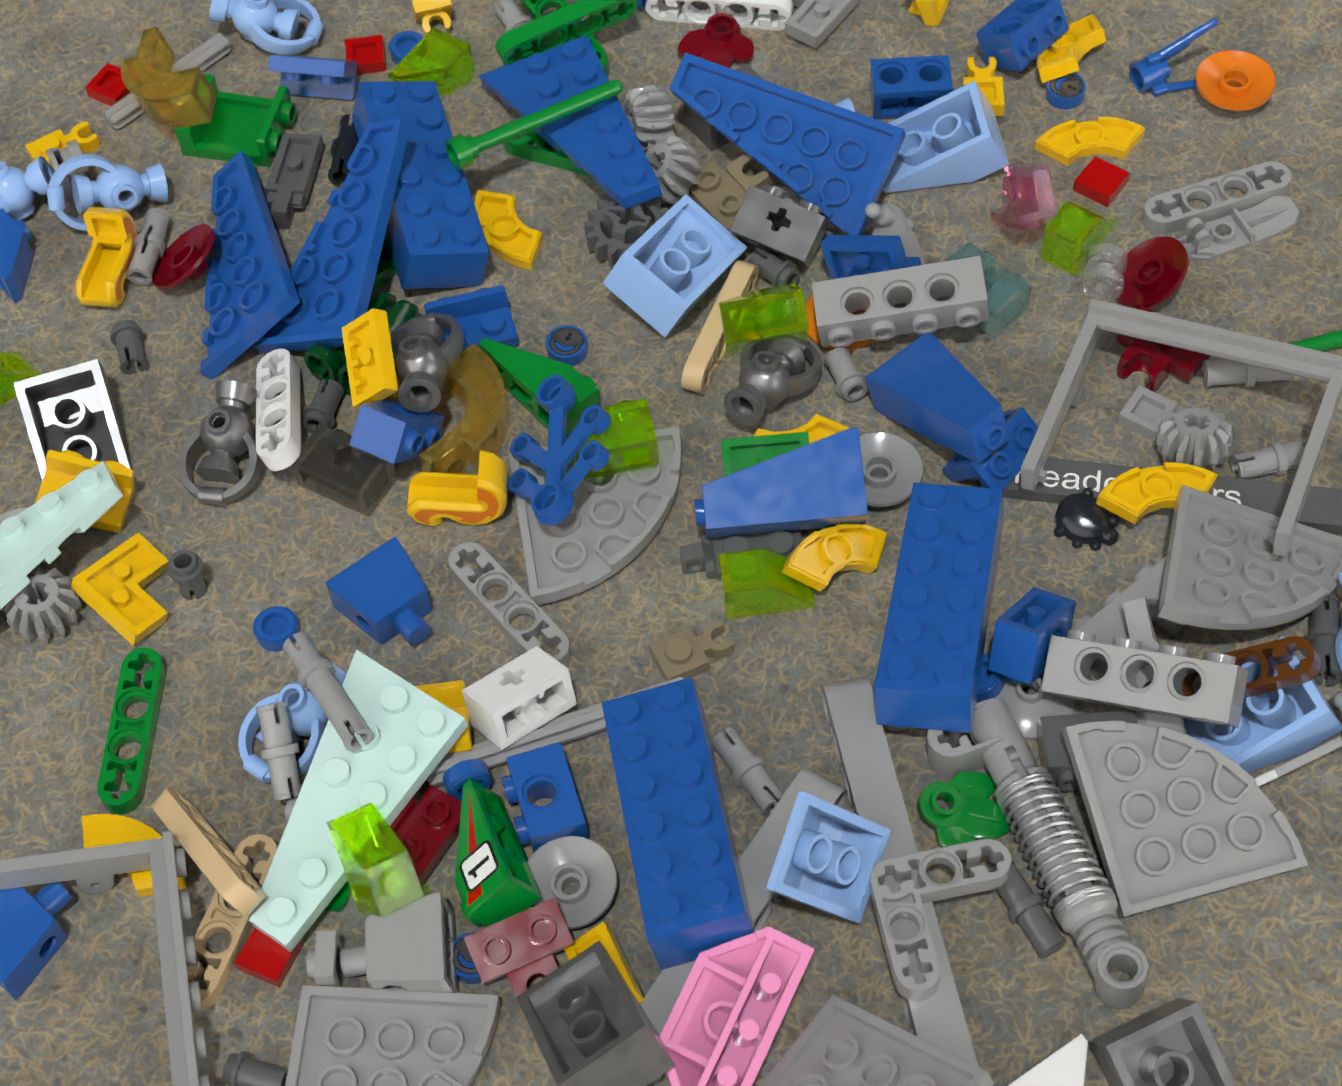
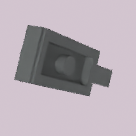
(292, 176)
(704, 554)

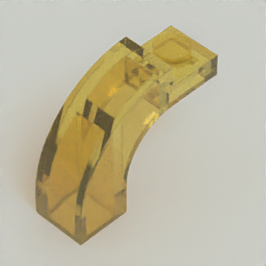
(167, 96)
(480, 389)

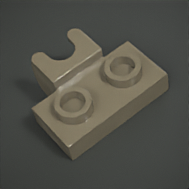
(723, 192)

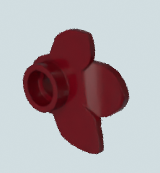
(718, 42)

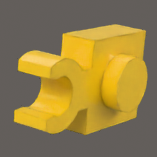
(988, 83)
(59, 140)

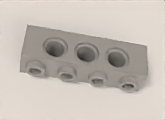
(914, 285)
(1216, 701)

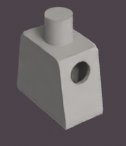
(407, 948)

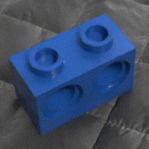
(1022, 32)
(907, 84)

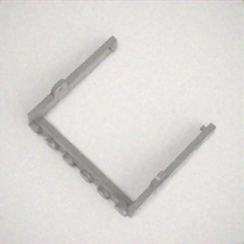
(1204, 340)
(94, 873)

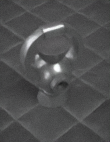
(424, 358)
(770, 375)
(226, 435)

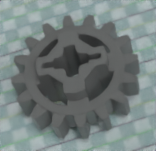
(620, 226)

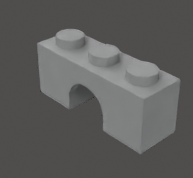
(1111, 619)

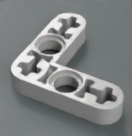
(909, 903)

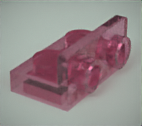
(1030, 196)

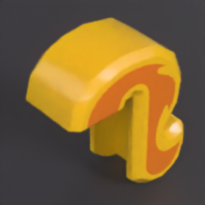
(109, 257)
(458, 496)

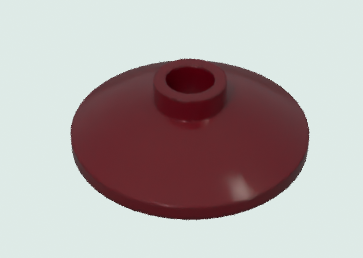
(184, 257)
(1153, 271)

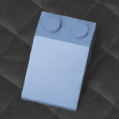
(948, 142)
(674, 265)
(1272, 723)
(827, 858)

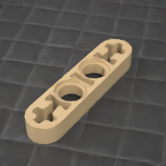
(710, 344)
(208, 851)
(223, 920)

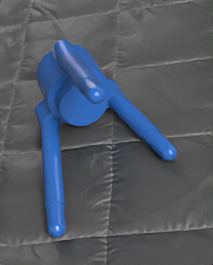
(1154, 69)

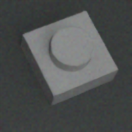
(324, 960)

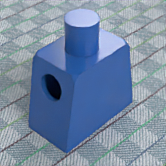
(383, 595)
(29, 934)

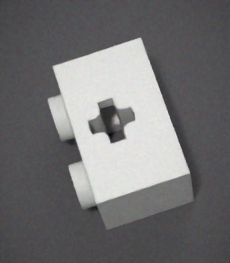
(519, 697)

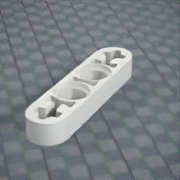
(688, 13)
(281, 442)

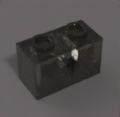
(342, 471)

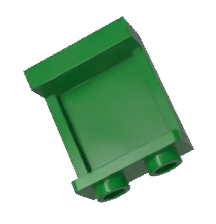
(240, 124)

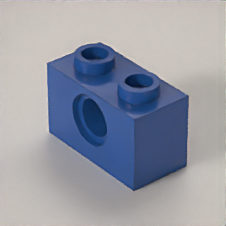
(395, 432)
(1025, 633)
(537, 776)

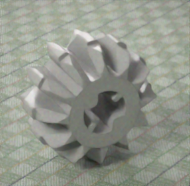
(649, 113)
(674, 166)
(1194, 437)
(43, 606)

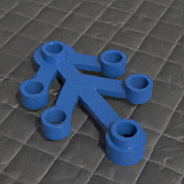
(555, 498)

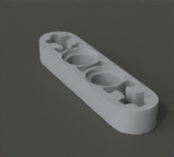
(1214, 194)
(512, 605)

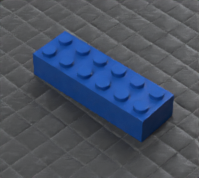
(432, 215)
(940, 608)
(676, 822)

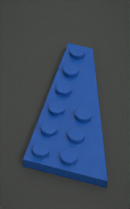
(595, 137)
(804, 142)
(343, 252)
(249, 275)

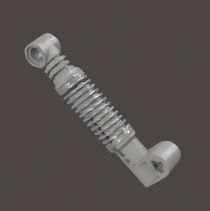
(1028, 796)

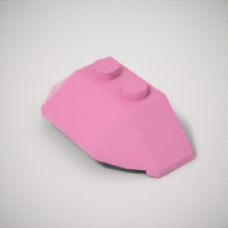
(733, 1009)

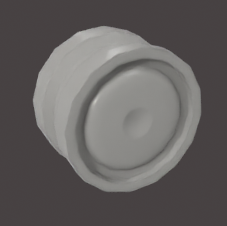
(57, 157)

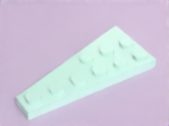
(46, 524)
(406, 746)

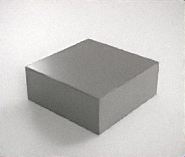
(1145, 412)

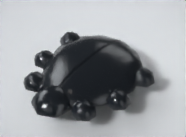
(1085, 521)

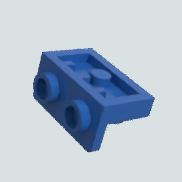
(316, 76)
(864, 254)
(480, 316)
(1002, 464)

